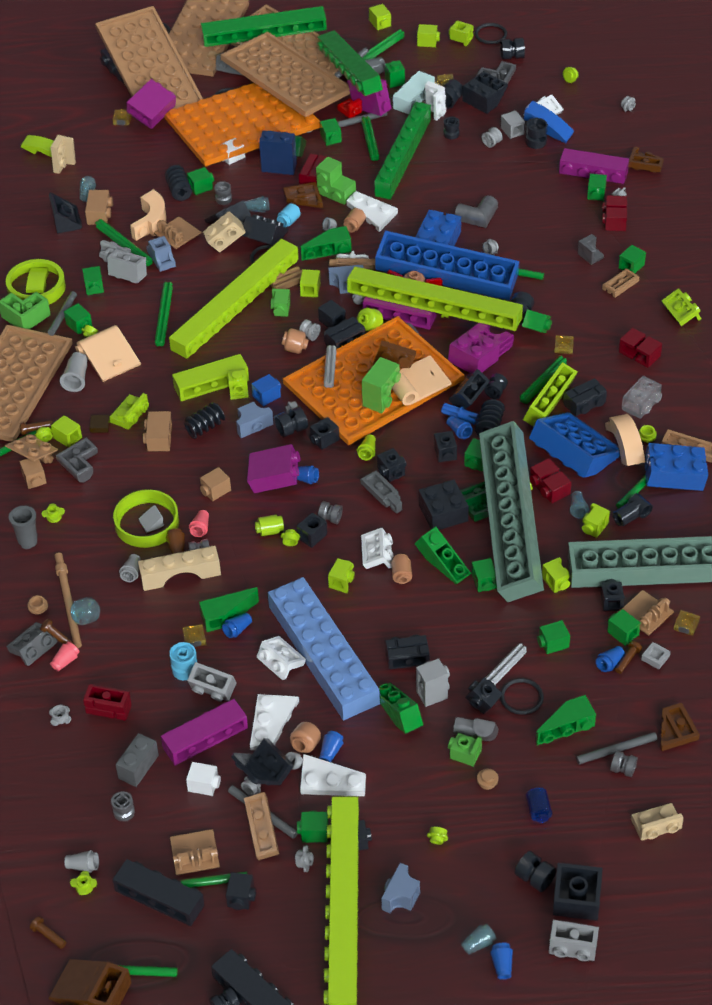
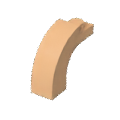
(154, 206)
(627, 438)

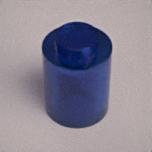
(539, 805)

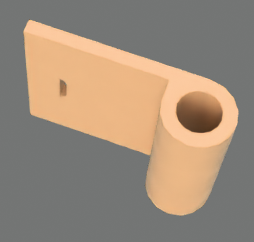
(108, 353)
(420, 381)

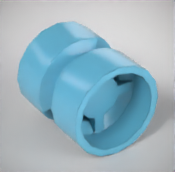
(182, 660)

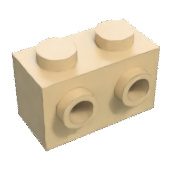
(224, 231)

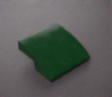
(477, 501)

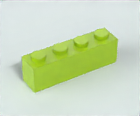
(207, 377)
(550, 394)

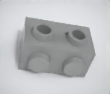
(126, 266)
(211, 681)
(432, 682)
(573, 940)

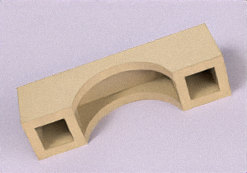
(158, 570)

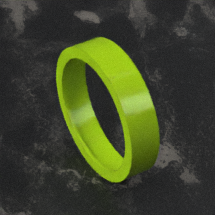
(24, 267)
(142, 497)

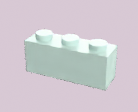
(411, 92)

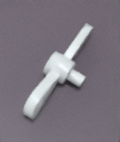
(352, 255)

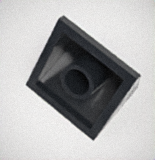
(64, 214)

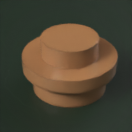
(37, 605)
(487, 778)

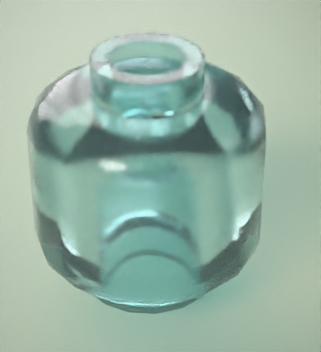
(85, 611)

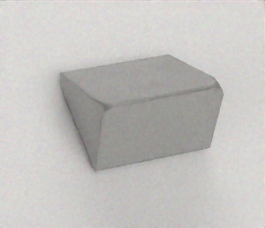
(151, 519)

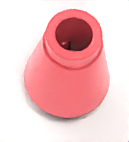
(199, 524)
(65, 655)

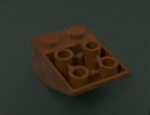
(91, 983)

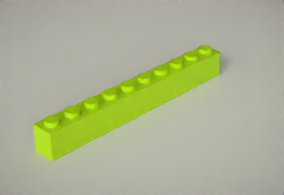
(435, 298)
(233, 299)
(343, 902)

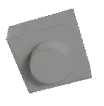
(655, 655)

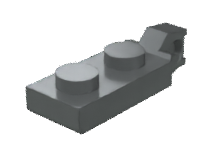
(382, 491)

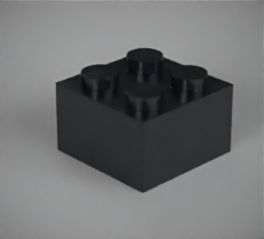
(443, 505)
(577, 891)

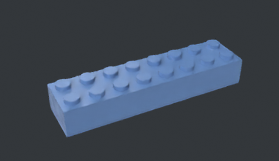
(324, 648)

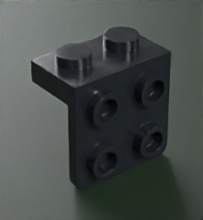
(265, 765)

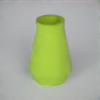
(367, 448)

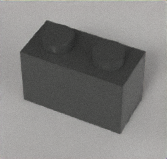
(137, 760)

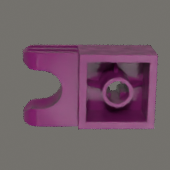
(479, 348)

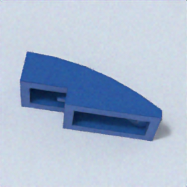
(556, 126)

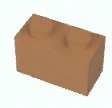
(98, 206)
(158, 431)

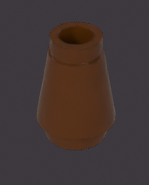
(176, 540)

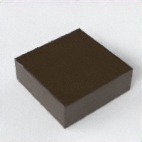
(99, 424)

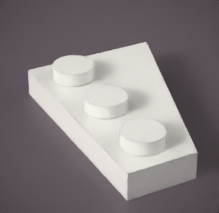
(376, 212)
(270, 717)
(330, 779)

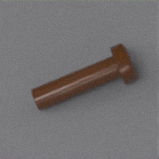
(34, 426)
(47, 626)
(634, 647)
(37, 925)

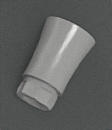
(74, 375)

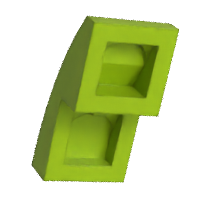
(37, 143)
(37, 280)

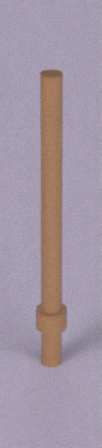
(62, 571)

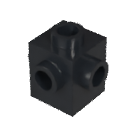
(391, 465)
(483, 695)

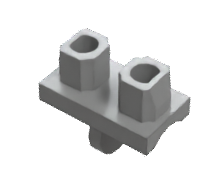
(108, 247)

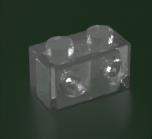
(642, 397)

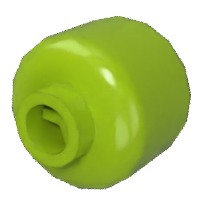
(370, 318)

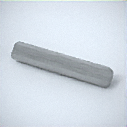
(330, 366)
(507, 663)

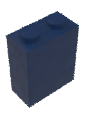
(278, 152)

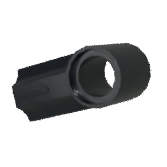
(636, 507)

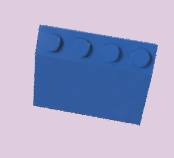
(574, 443)

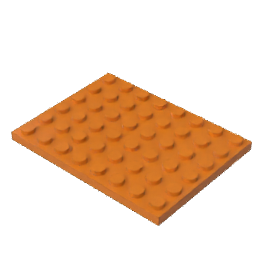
(237, 115)
(353, 361)

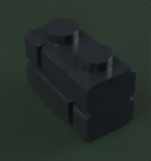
(343, 332)
(469, 389)
(585, 397)
(407, 651)

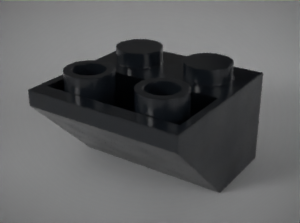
(484, 92)
(264, 229)

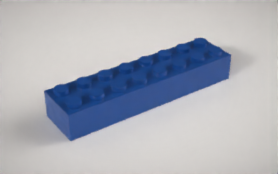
(454, 265)

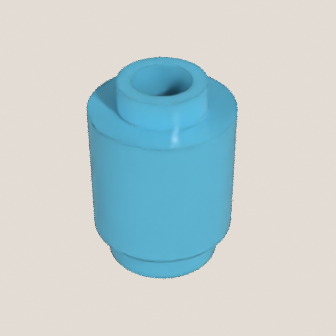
(289, 215)

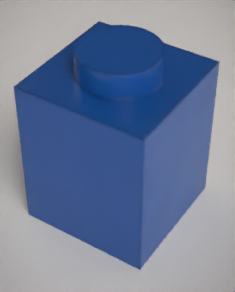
(266, 390)

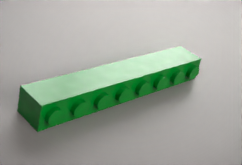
(250, 27)
(349, 63)
(402, 150)

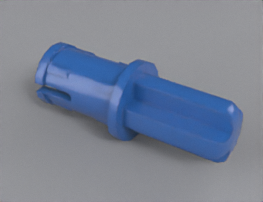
(460, 413)

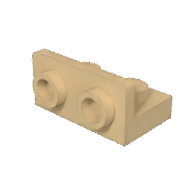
(62, 153)
(657, 821)

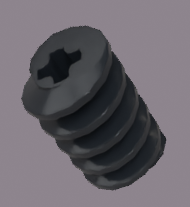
(178, 182)
(490, 415)
(204, 418)

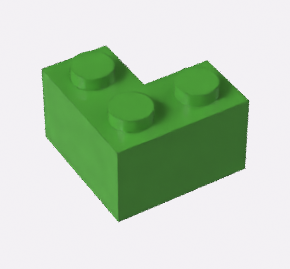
(332, 183)
(24, 312)
(378, 384)

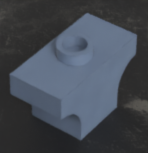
(161, 253)
(339, 275)
(253, 419)
(400, 890)

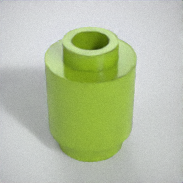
(269, 525)

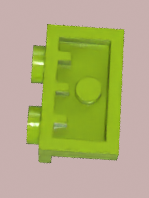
(680, 307)
(130, 411)

